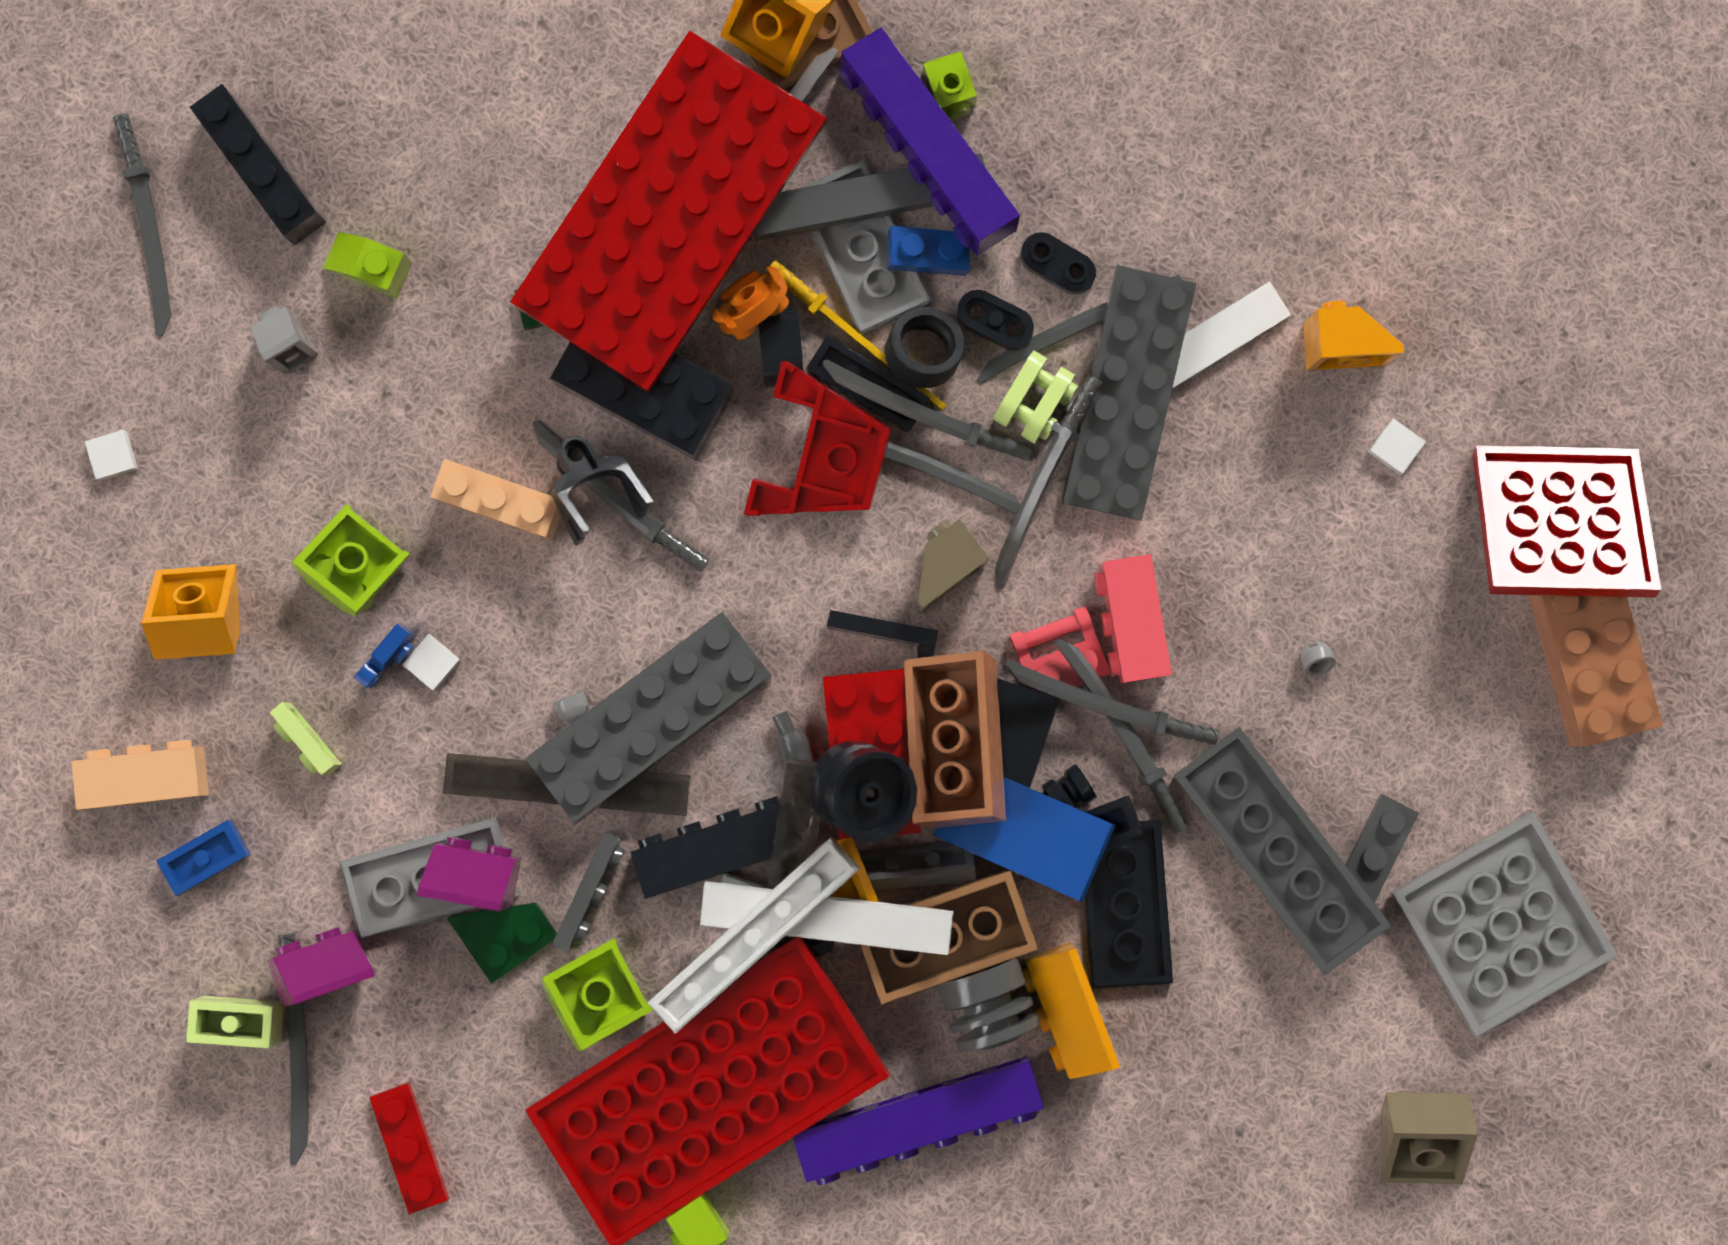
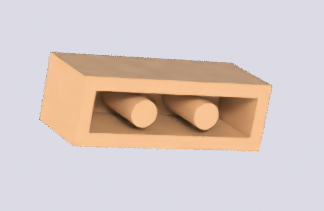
(496, 499)
(139, 775)

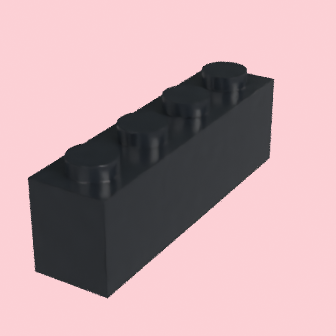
(257, 164)
(706, 851)

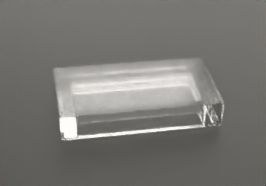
(748, 759)

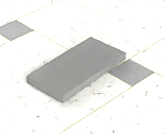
(859, 265)
(386, 881)

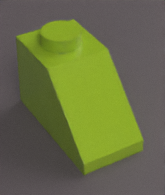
(368, 263)

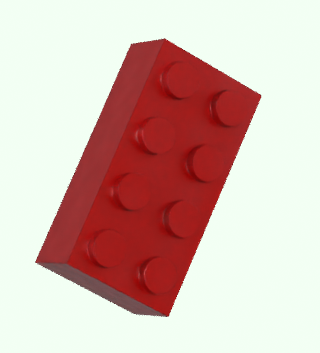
(869, 710)

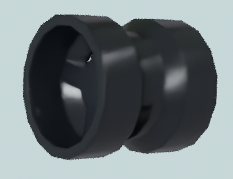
(1075, 784)

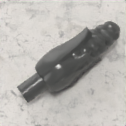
(792, 742)

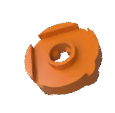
(750, 302)

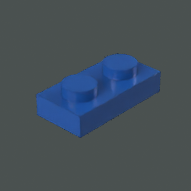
(927, 251)
(203, 857)

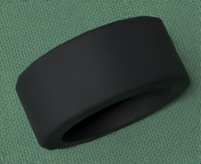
(915, 373)

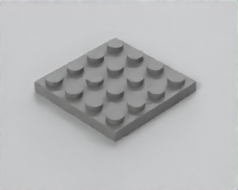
(1503, 924)

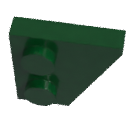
(503, 937)

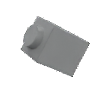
(282, 339)

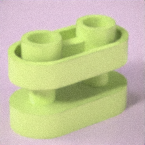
(1058, 390)

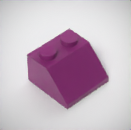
(471, 875)
(318, 968)

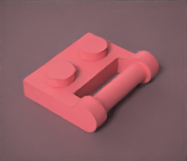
(1054, 664)

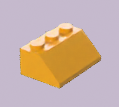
(1069, 1012)

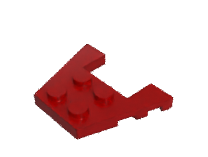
(839, 455)

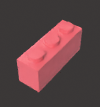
(1133, 619)

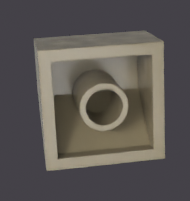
(947, 562)
(1426, 1137)

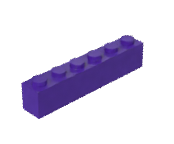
(928, 142)
(918, 1119)

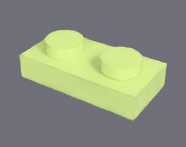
(294, 727)

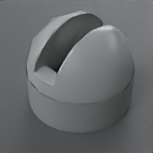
(1316, 653)
(572, 707)

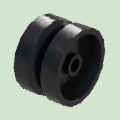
(863, 791)

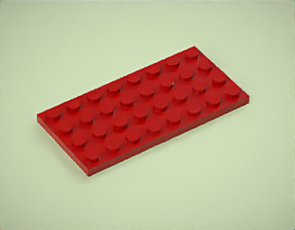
(668, 211)
(713, 1098)

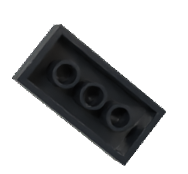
(676, 411)

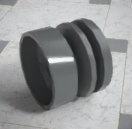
(989, 1006)

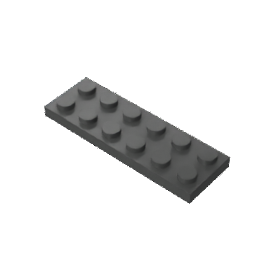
(1127, 416)
(648, 718)
(1282, 851)

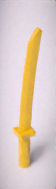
(816, 302)

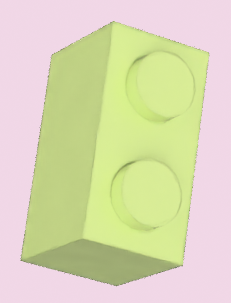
(235, 1022)

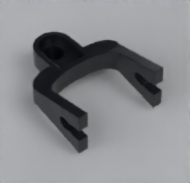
(588, 468)

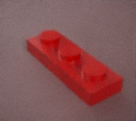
(409, 1148)

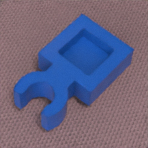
(394, 648)

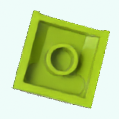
(349, 562)
(595, 995)

